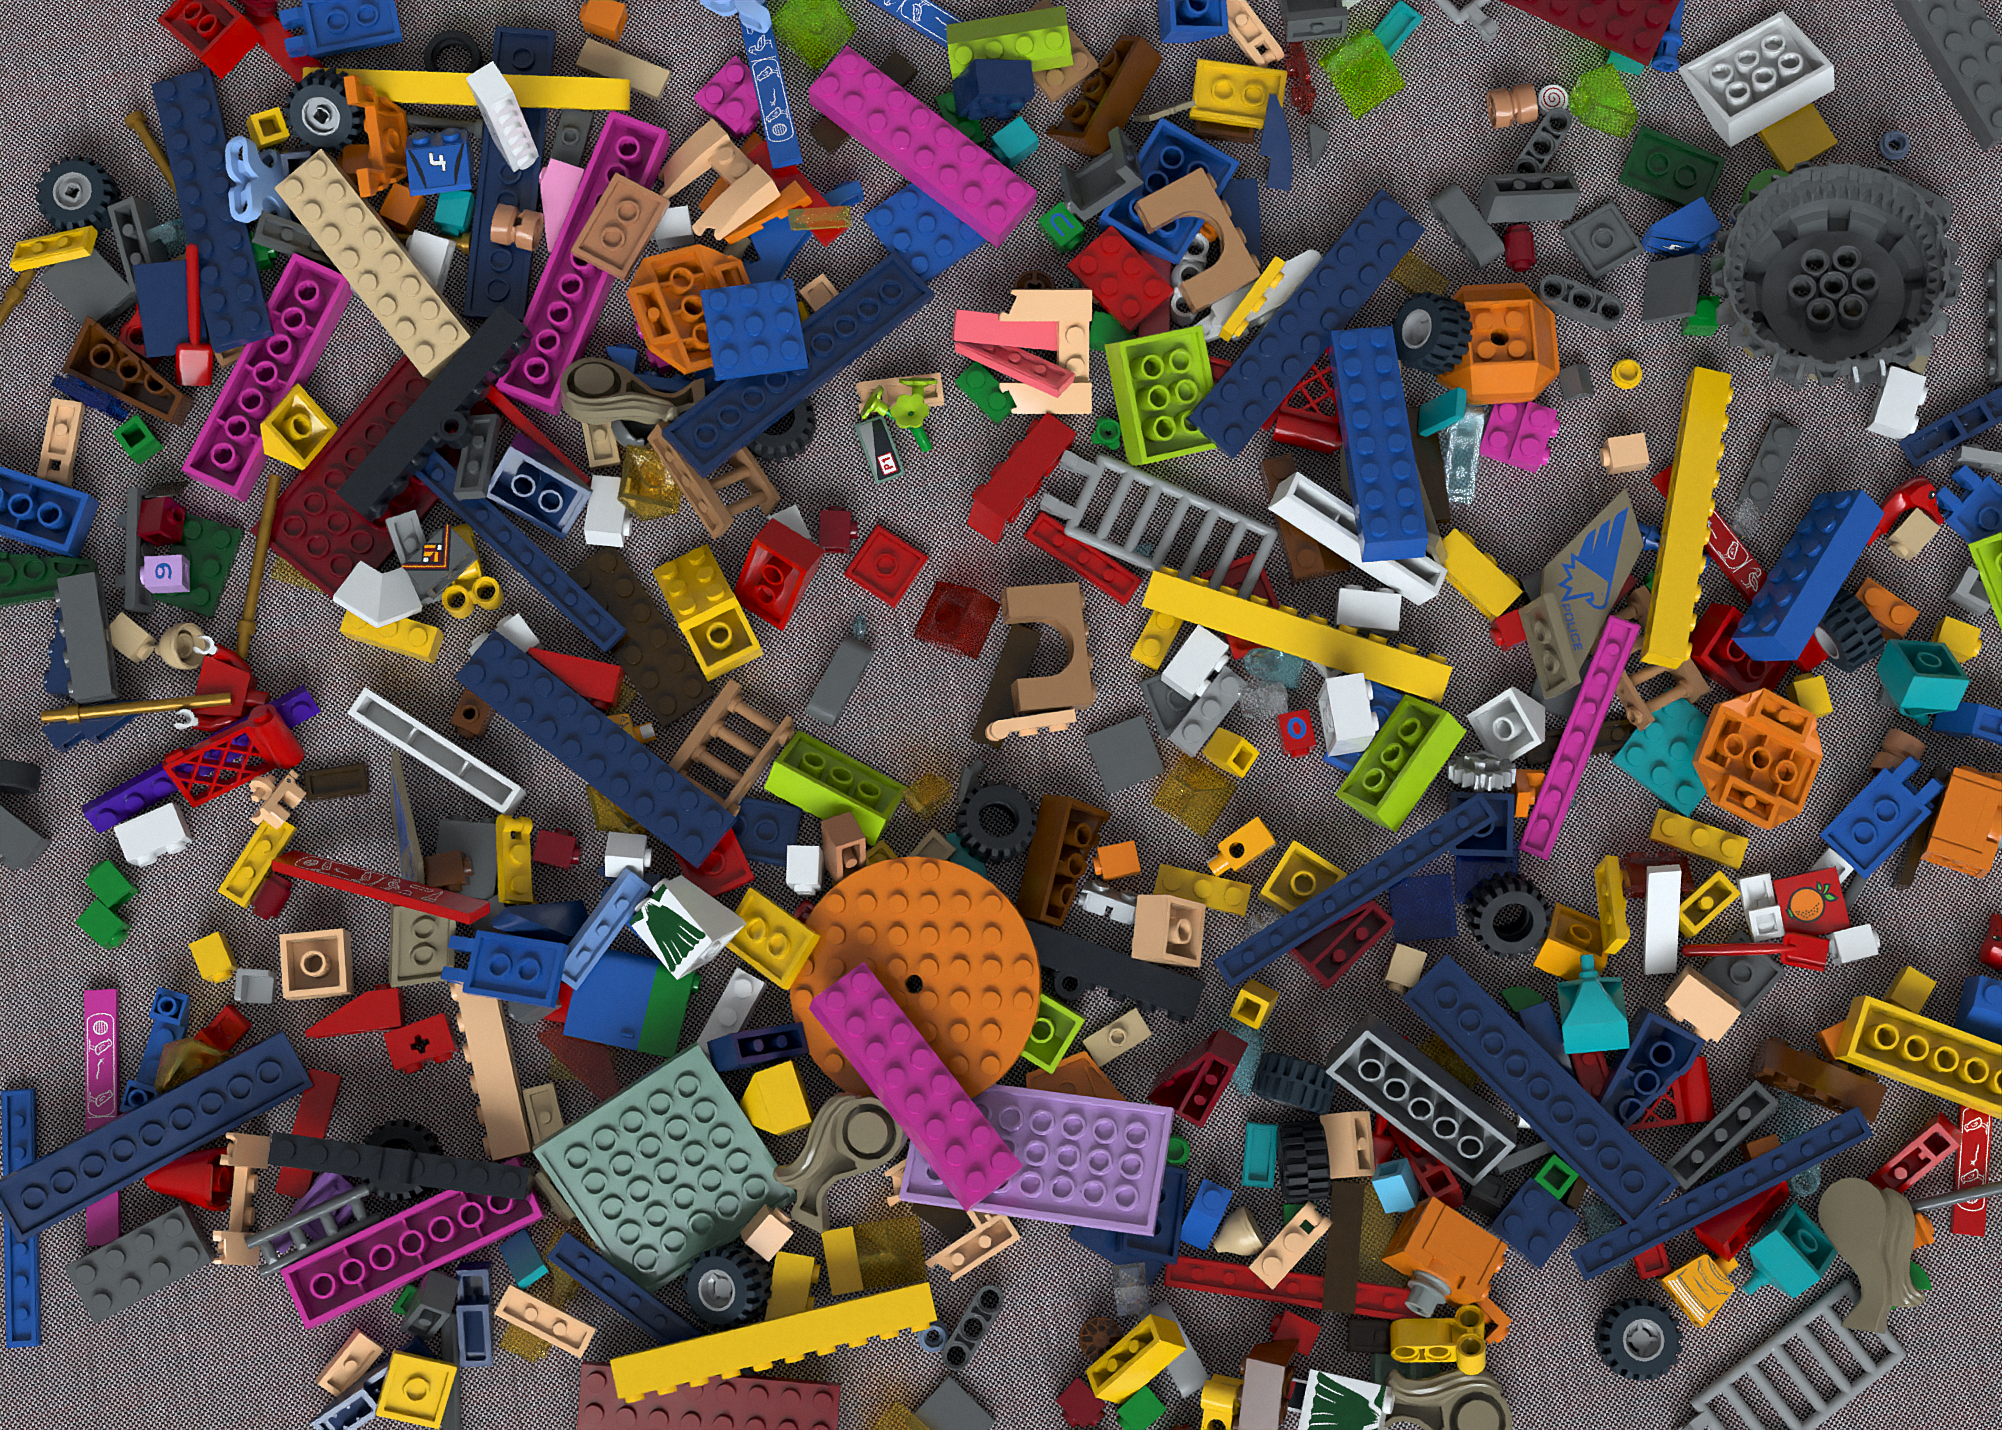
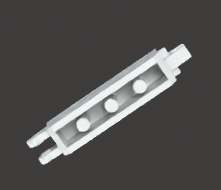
(1221, 311)

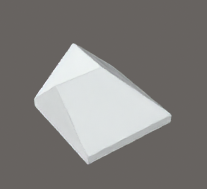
(378, 596)
(1509, 724)

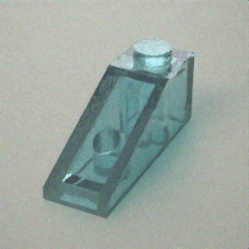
(1462, 455)

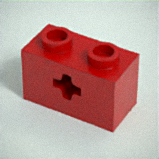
(403, 1042)

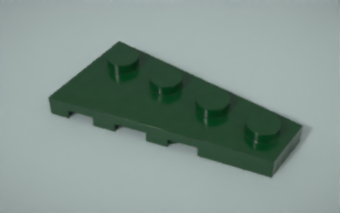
(34, 577)

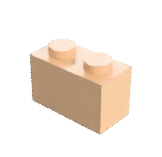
(1349, 1144)

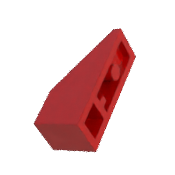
(592, 680)
(367, 1013)
(1918, 1154)
(1431, 1174)
(1734, 1227)

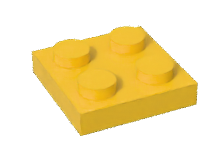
(415, 1389)

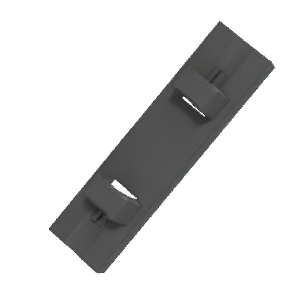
(136, 595)

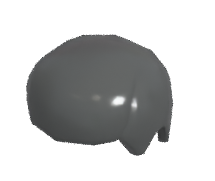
(632, 433)

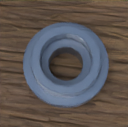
(1899, 139)
(937, 1344)

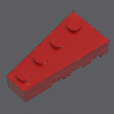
(1019, 476)

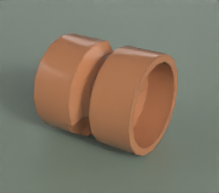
(1512, 105)
(518, 227)
(1896, 749)

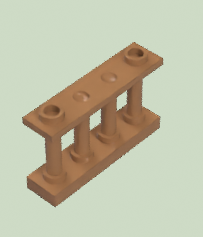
(702, 493)
(1687, 676)
(713, 725)

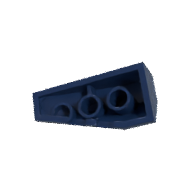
(1655, 1059)

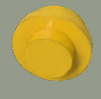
(1626, 374)

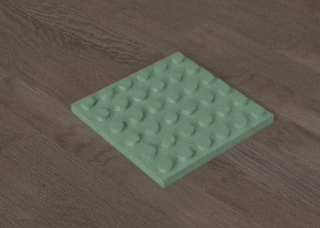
(664, 1169)

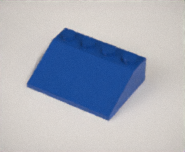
(1163, 160)

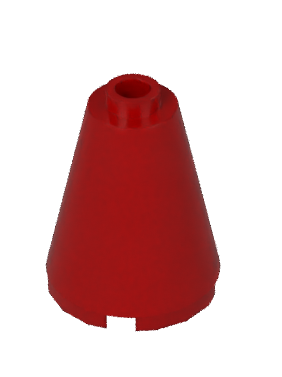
(196, 1179)

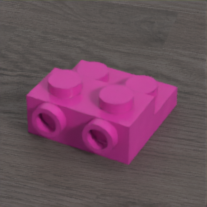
(731, 99)
(1519, 434)

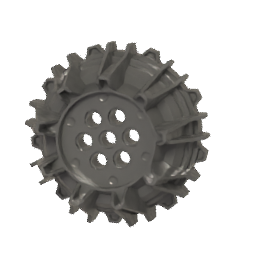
(1823, 220)

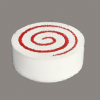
(1551, 97)

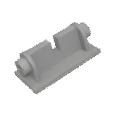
(1100, 896)

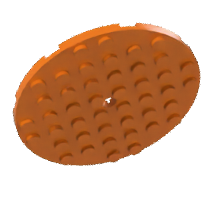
(950, 932)

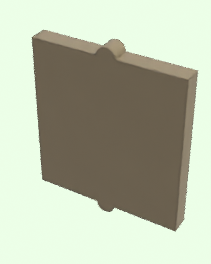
(1165, 110)
(553, 1199)

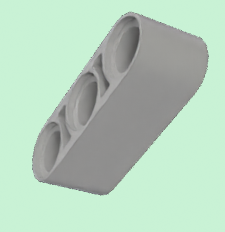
(1187, 1368)

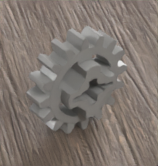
(1481, 771)

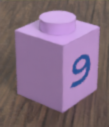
(166, 574)

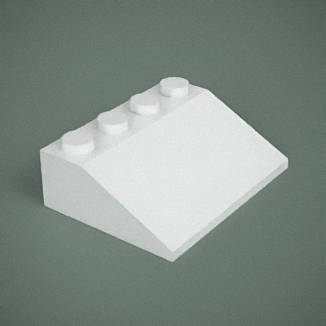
(1758, 78)

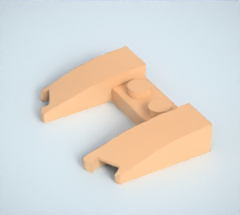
(749, 184)
(1072, 312)
(247, 1154)
(991, 1235)

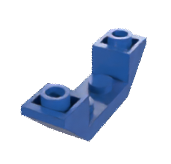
(629, 358)
(1971, 720)
(171, 1024)

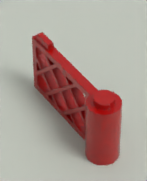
(1308, 428)
(265, 731)
(1690, 1099)

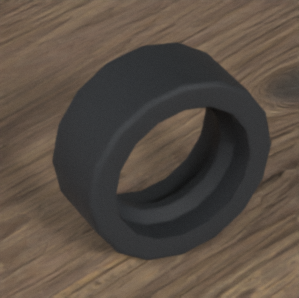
(448, 39)
(19, 777)

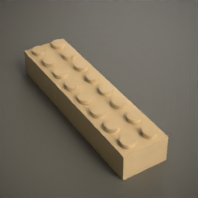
(375, 263)

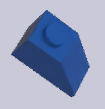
(1204, 1214)

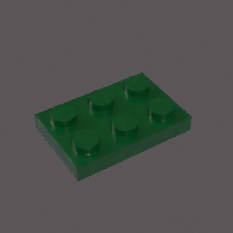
(1670, 168)
(211, 554)

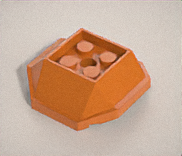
(668, 285)
(1513, 370)
(1785, 753)

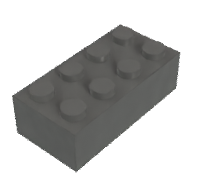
(141, 1262)

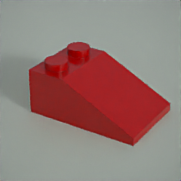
(211, 32)
(777, 573)
(1724, 660)

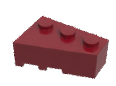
(1341, 944)
(1199, 1077)

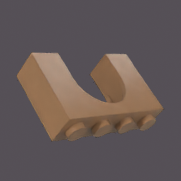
(1196, 197)
(1061, 608)

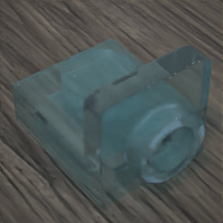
(171, 234)

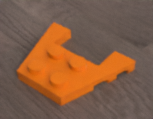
(387, 137)
(790, 198)
(1075, 1076)

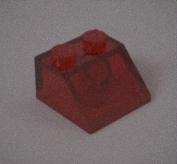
(957, 619)
(1635, 872)

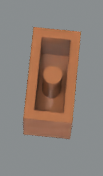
(843, 846)

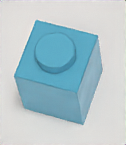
(1396, 1186)

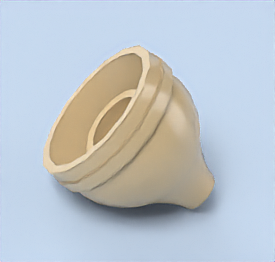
(177, 646)
(1240, 1234)

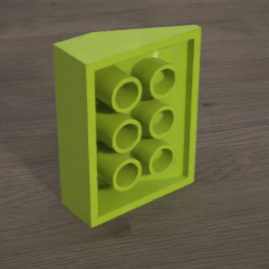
(1156, 388)

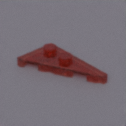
(1297, 67)
(585, 1059)

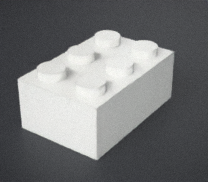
(1347, 714)

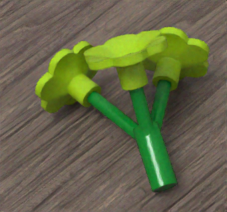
(908, 410)

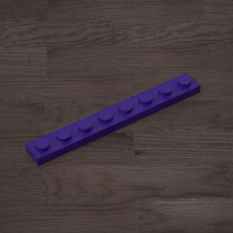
(155, 782)

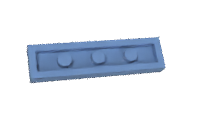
(603, 926)

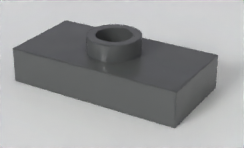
(572, 136)
(1522, 1156)

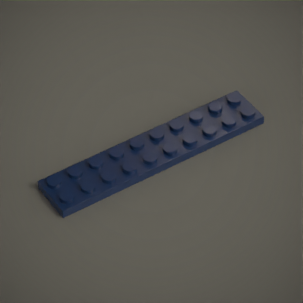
(228, 263)
(498, 271)
(1303, 324)
(832, 340)
(596, 749)
(1541, 1091)
(151, 1135)

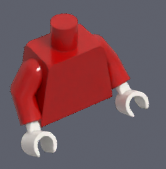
(223, 673)

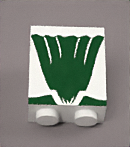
(684, 925)
(1344, 1403)

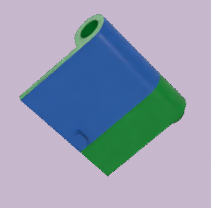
(631, 1004)

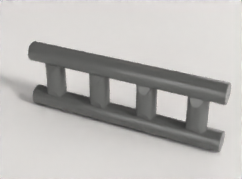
(294, 1223)

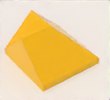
(296, 429)

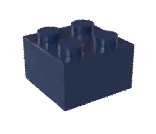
(993, 89)
(1532, 1223)

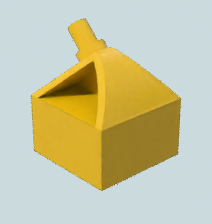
(778, 1100)

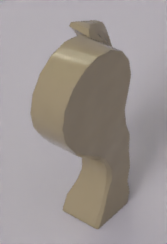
(605, 392)
(844, 1140)
(1876, 1238)
(1449, 1401)

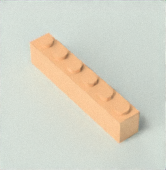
(494, 1075)

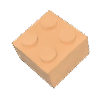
(1168, 930)
(316, 964)
(1701, 1004)

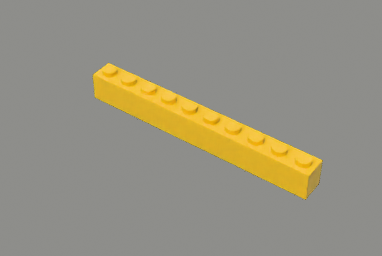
(1686, 518)
(1297, 635)
(772, 1340)

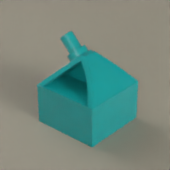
(1921, 678)
(1592, 1011)
(1789, 1253)

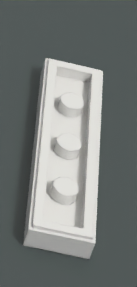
(1661, 919)

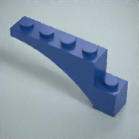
(778, 244)

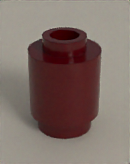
(1519, 248)
(271, 897)

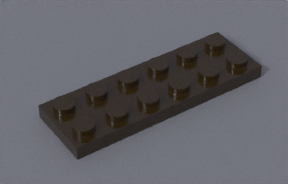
(649, 649)

